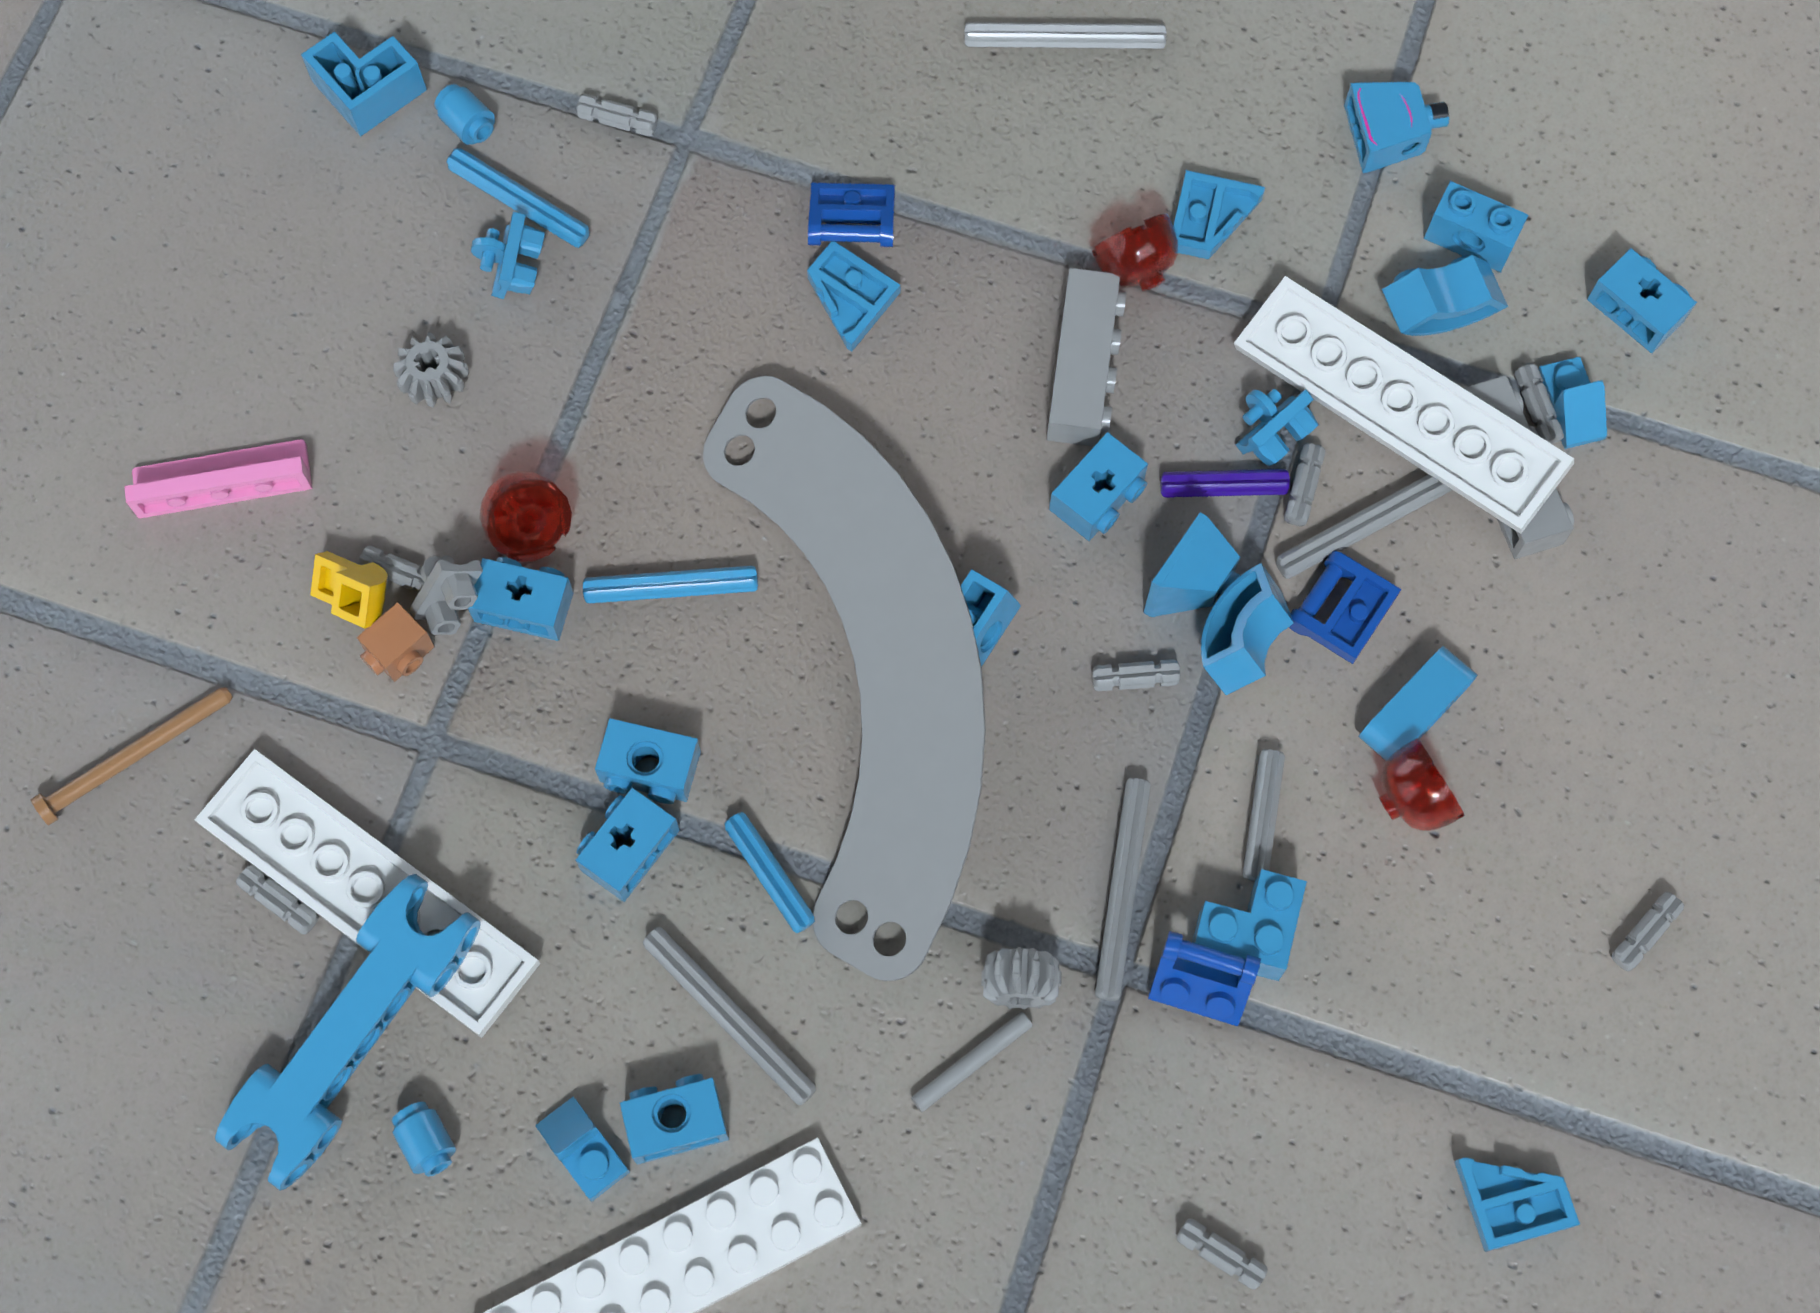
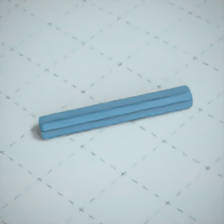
(518, 197)
(670, 584)

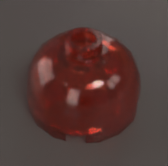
(1139, 253)
(525, 515)
(1417, 790)

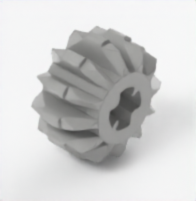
(430, 369)
(1021, 978)

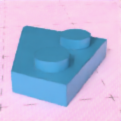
(1211, 211)
(851, 292)
(1514, 1203)

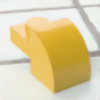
(350, 588)

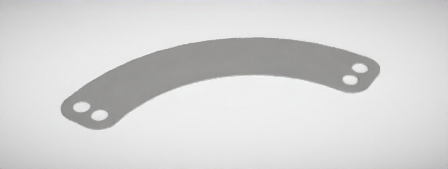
(910, 659)

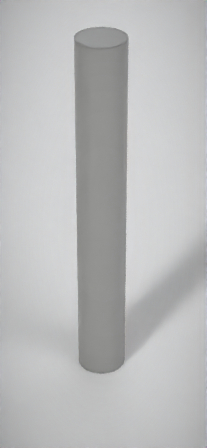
(971, 1061)

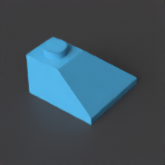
(1194, 572)

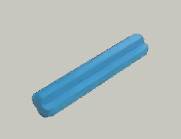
(769, 872)

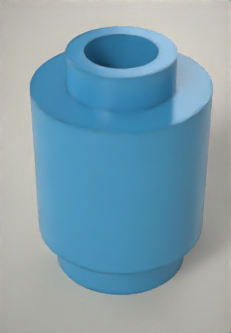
(464, 114)
(423, 1139)

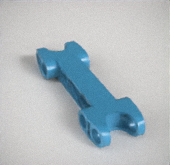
(298, 1098)

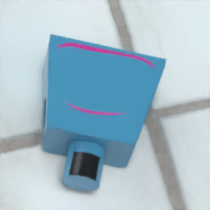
(1391, 122)

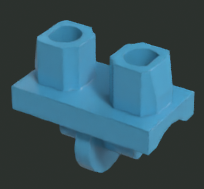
(516, 240)
(1291, 414)

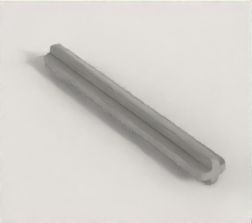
(1065, 35)
(1360, 525)
(1122, 889)
(729, 1016)

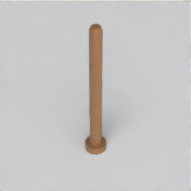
(88, 781)

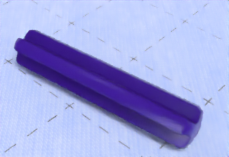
(1224, 483)

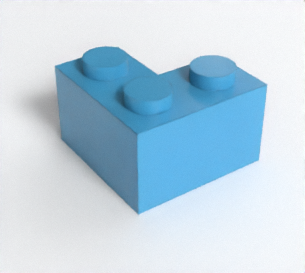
(366, 87)
(1263, 930)

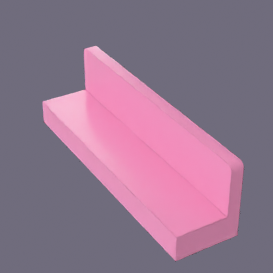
(219, 479)

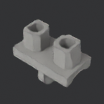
(445, 592)

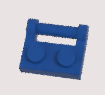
(851, 204)
(1356, 613)
(1201, 987)

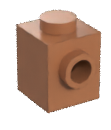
(395, 644)

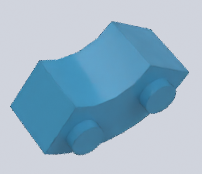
(1444, 297)
(1243, 628)

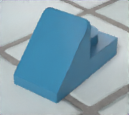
(1576, 402)
(582, 1149)

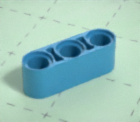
(1418, 703)

